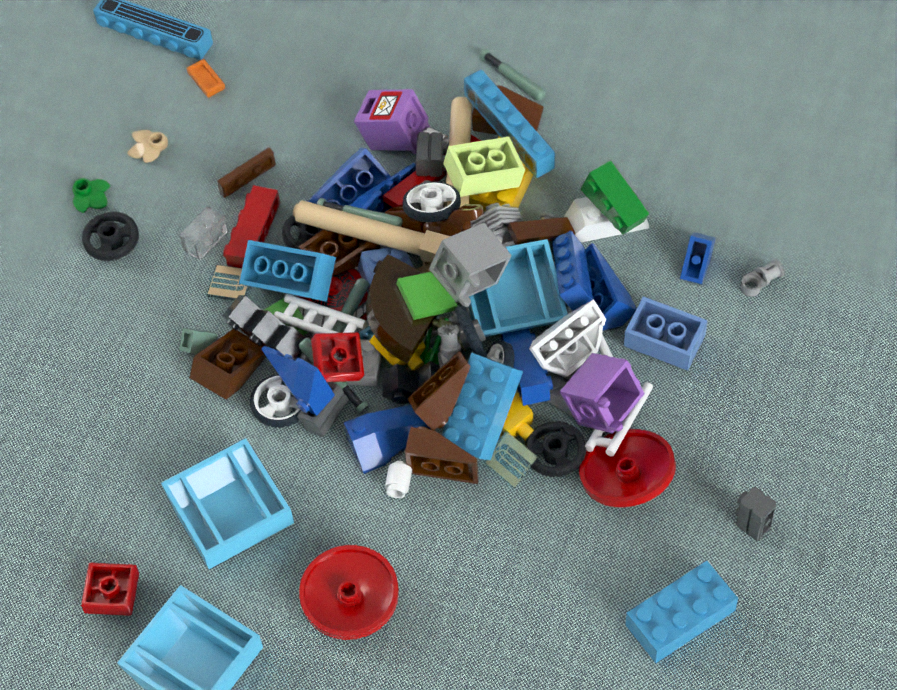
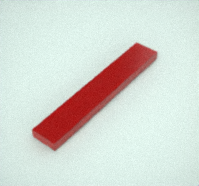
(395, 196)

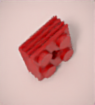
(346, 347)
(100, 580)

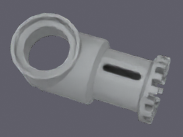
(761, 277)
(449, 343)

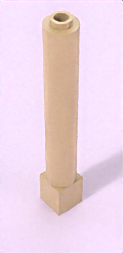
(459, 131)
(369, 230)

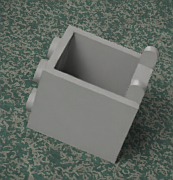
(470, 262)

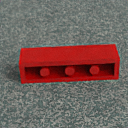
(252, 223)

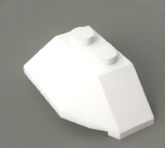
(591, 223)
(570, 340)

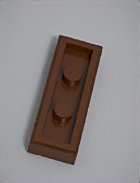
(246, 172)
(538, 230)

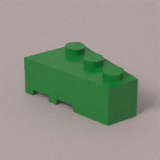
(614, 197)

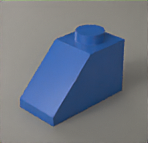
(697, 257)

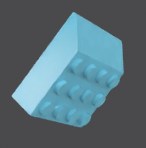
(524, 295)
(227, 503)
(190, 647)

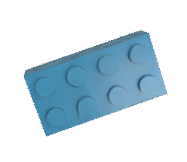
(287, 270)
(482, 406)
(681, 611)

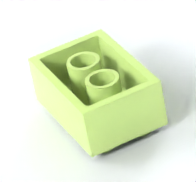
(484, 166)

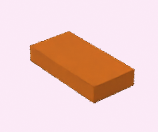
(205, 78)

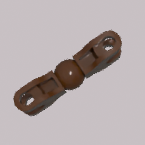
(457, 222)

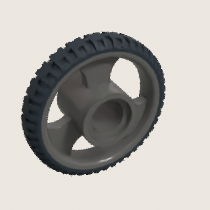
(470, 331)

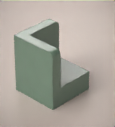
(196, 340)

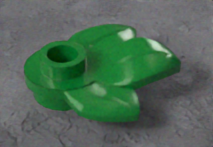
(91, 196)

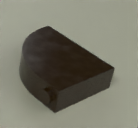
(389, 314)

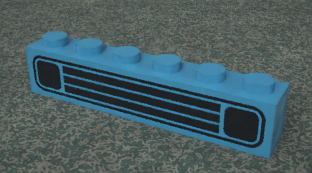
(154, 27)
(509, 123)

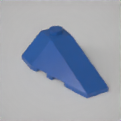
(352, 179)
(373, 198)
(608, 290)
(302, 380)
(381, 435)

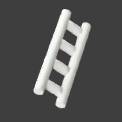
(314, 309)
(613, 444)

